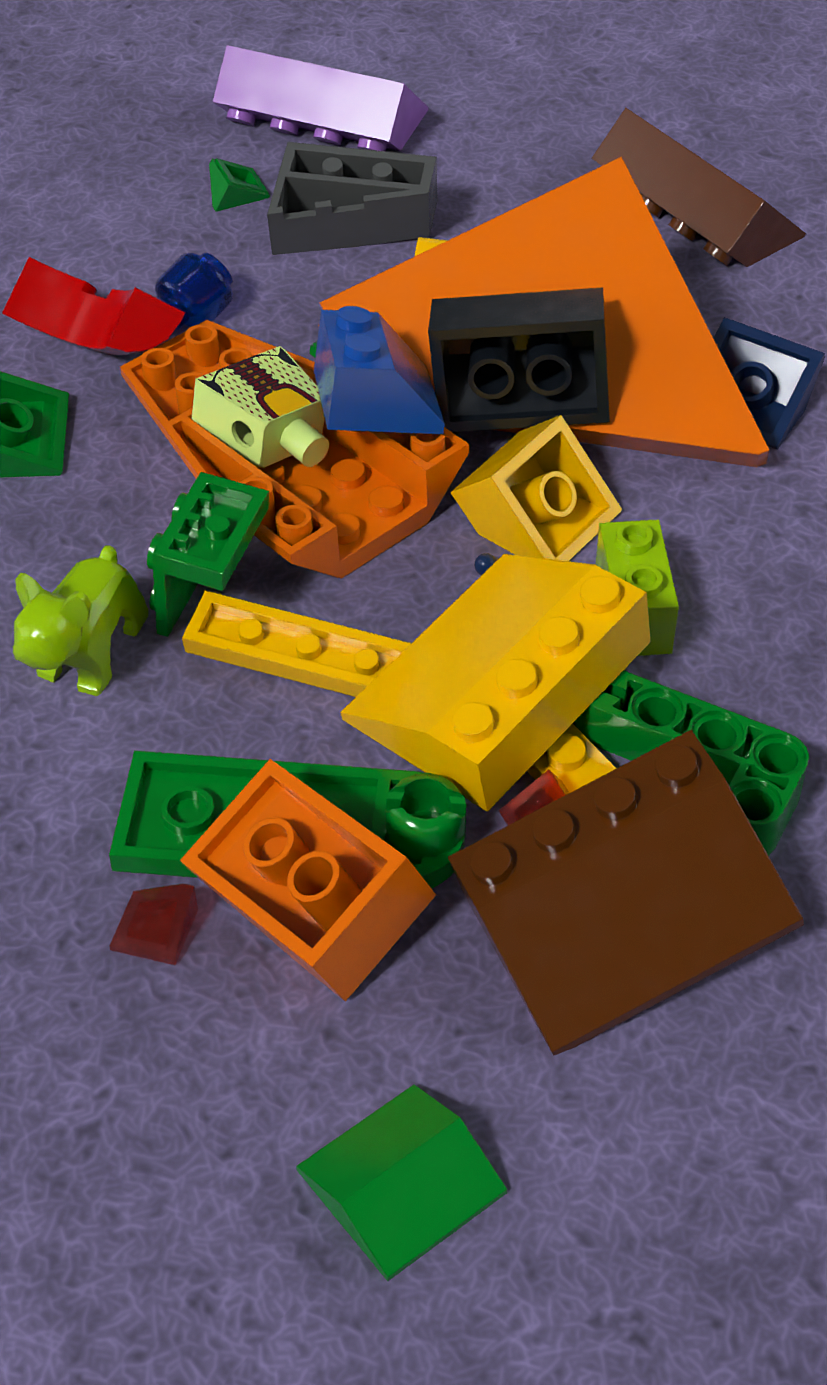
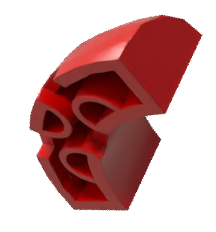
(72, 312)

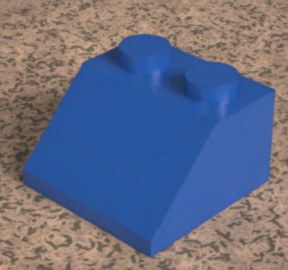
(372, 376)

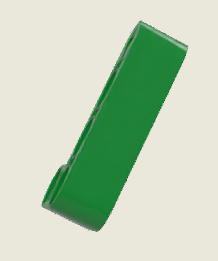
(756, 760)

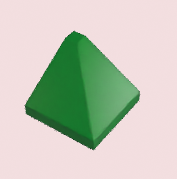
(229, 185)

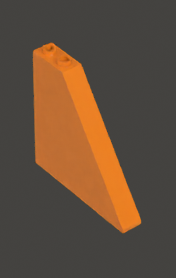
(594, 232)

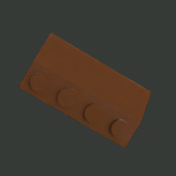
(696, 194)

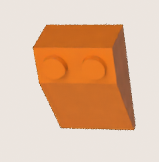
(310, 878)

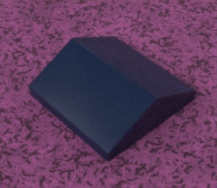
(771, 375)

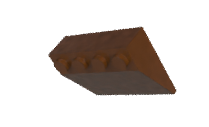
(625, 892)

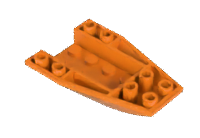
(319, 517)

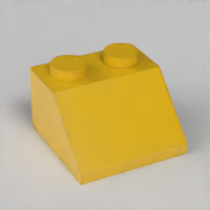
(538, 494)

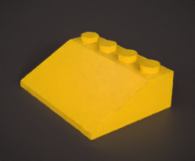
(504, 672)

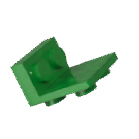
(202, 543)

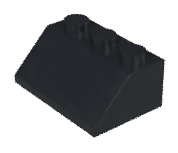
(520, 359)

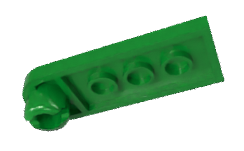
(179, 796)

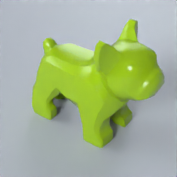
(77, 620)

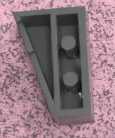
(350, 198)

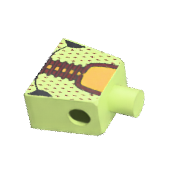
(263, 409)

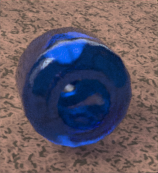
(197, 287)

